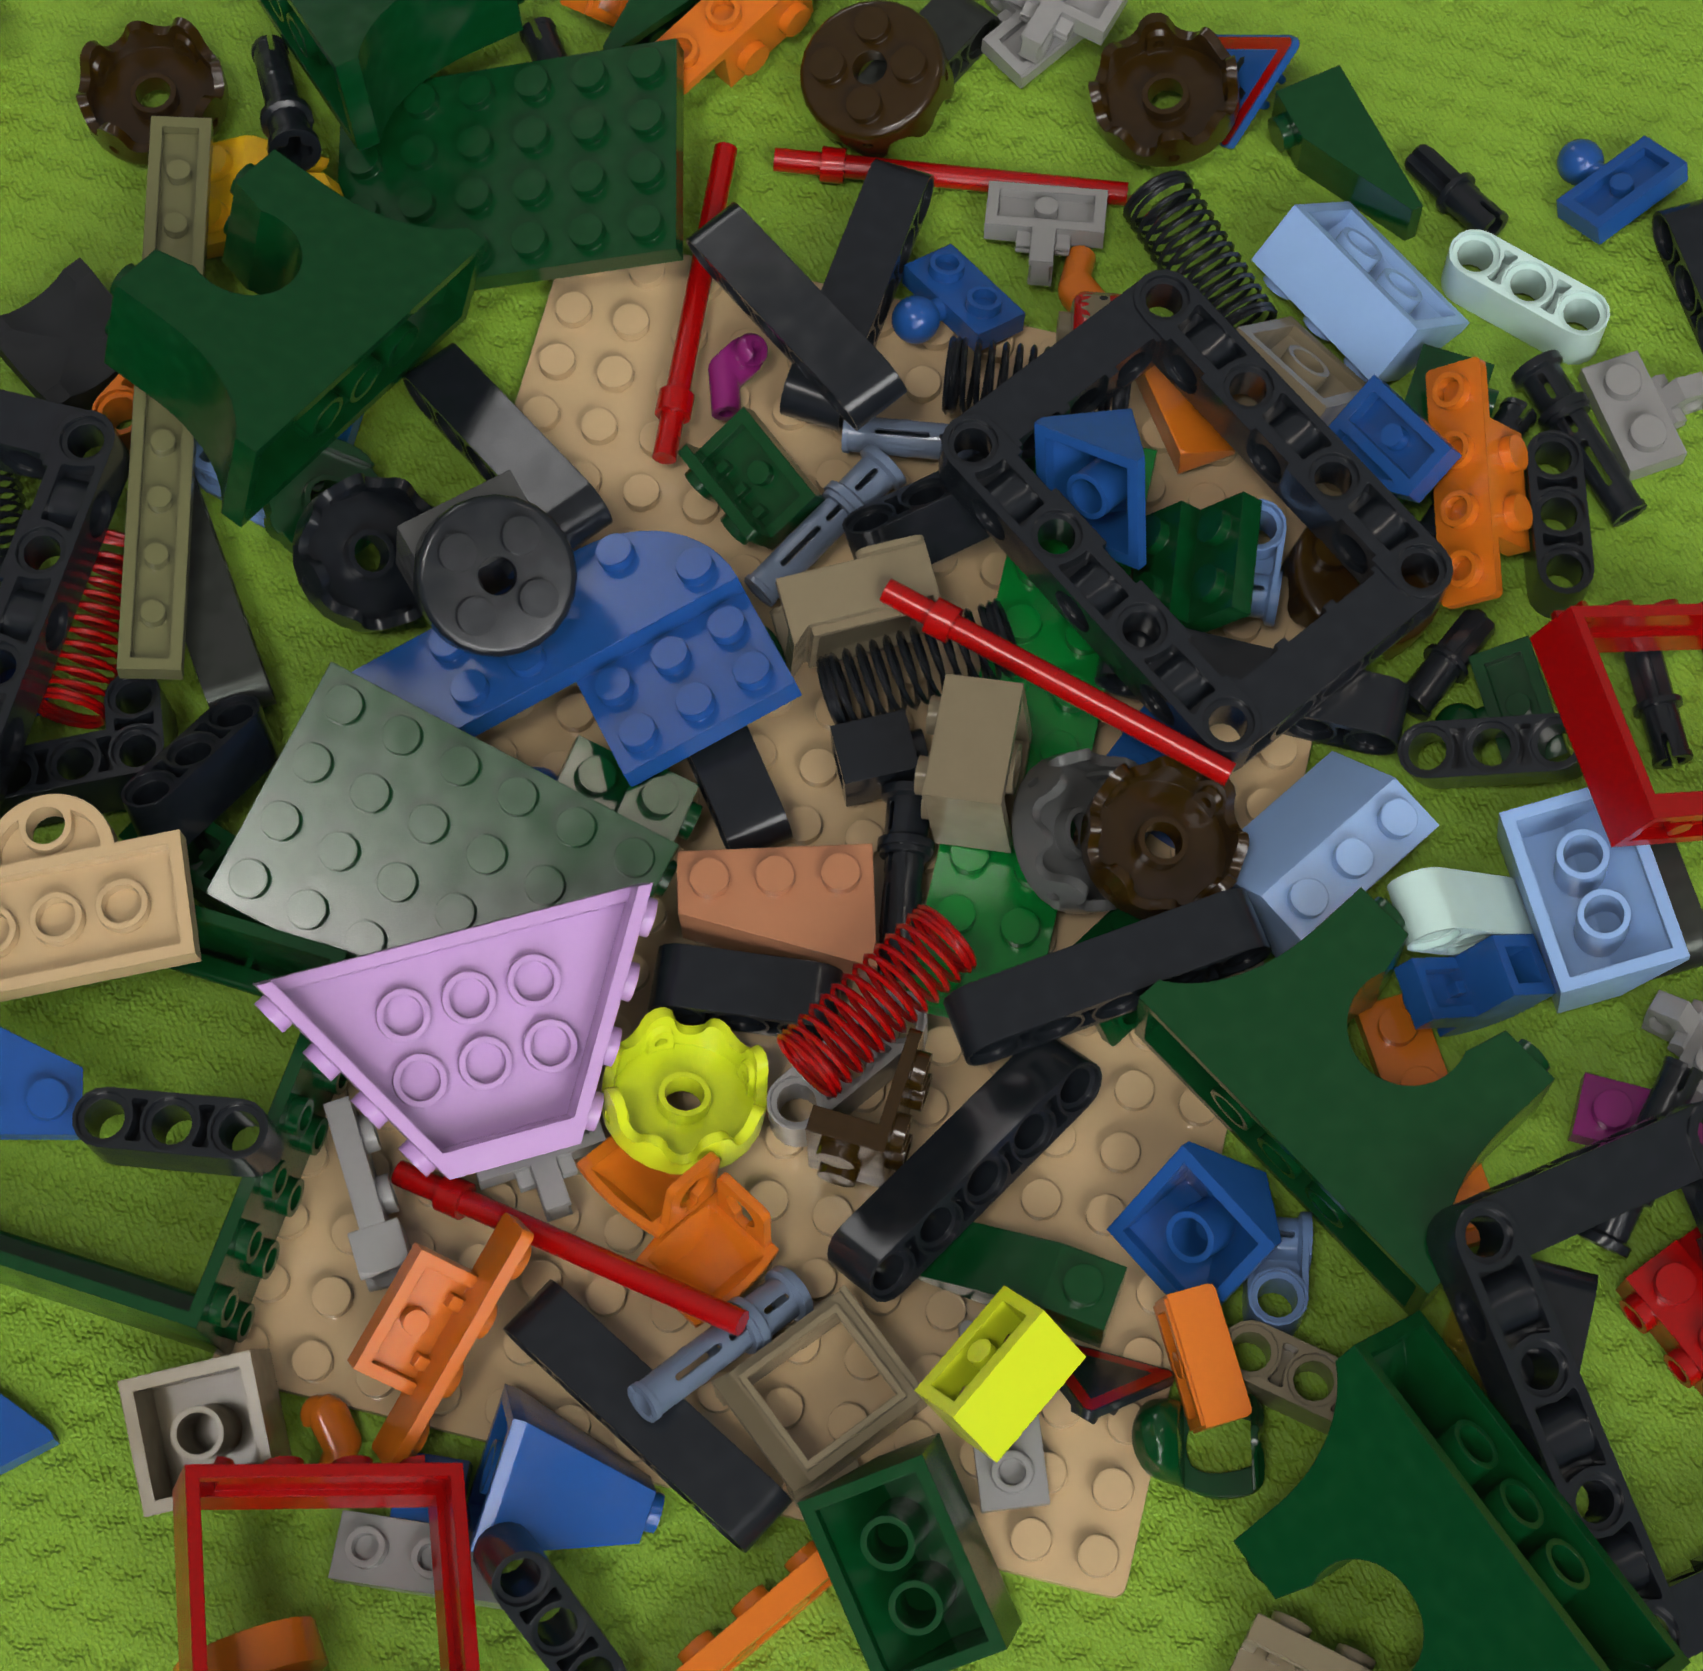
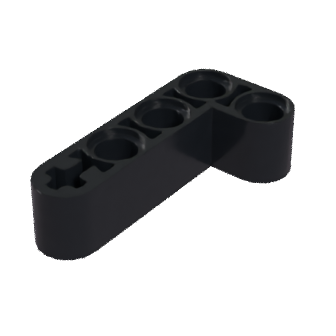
(106, 755)

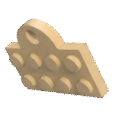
(89, 902)

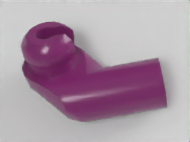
(731, 370)

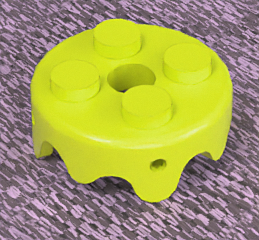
(693, 1059)

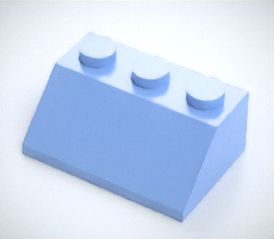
(1356, 289)
(1324, 842)
(1590, 905)

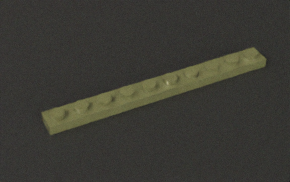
(161, 446)

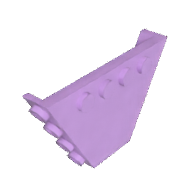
(479, 1035)

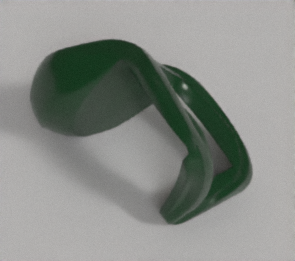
(1160, 1447)

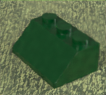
(911, 1562)

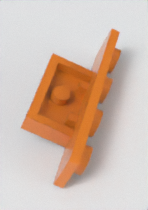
(734, 35)
(1483, 496)
(429, 1327)

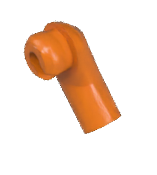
(1077, 275)
(332, 1426)

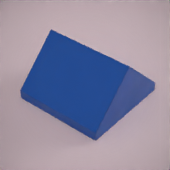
(1101, 472)

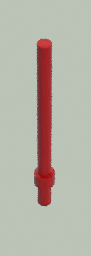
(835, 165)
(675, 399)
(945, 622)
(459, 1199)

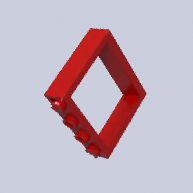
(1595, 722)
(344, 1483)

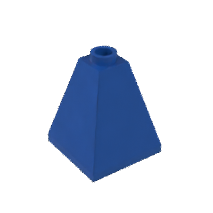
(557, 1482)

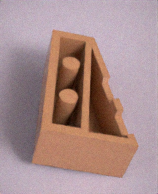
(782, 902)

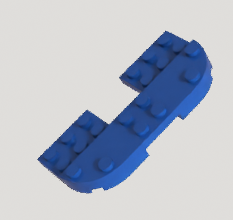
(651, 641)

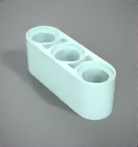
(1512, 271)
(1456, 908)

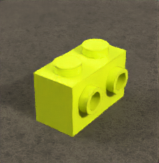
(1001, 1379)

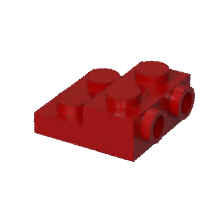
(1668, 1303)

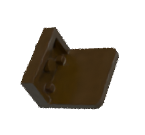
(864, 1151)

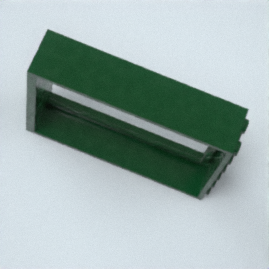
(246, 1249)

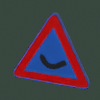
(1259, 67)

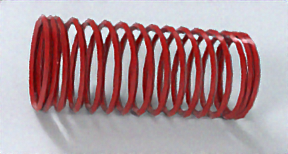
(105, 561)
(807, 1054)

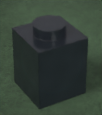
(875, 753)

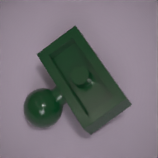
(1509, 686)

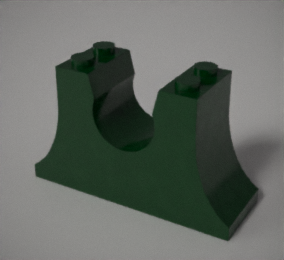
(378, 51)
(286, 371)
(1348, 1146)
(1462, 1515)

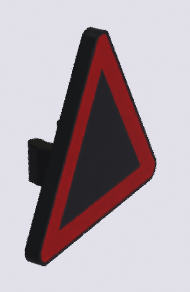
(1111, 1382)

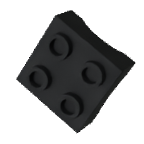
(61, 339)

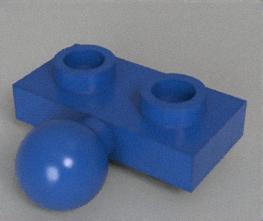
(1614, 192)
(958, 294)

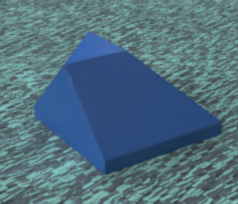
(1200, 1222)

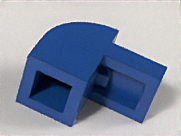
(1476, 986)

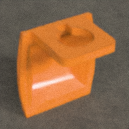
(646, 1195)
(716, 1244)

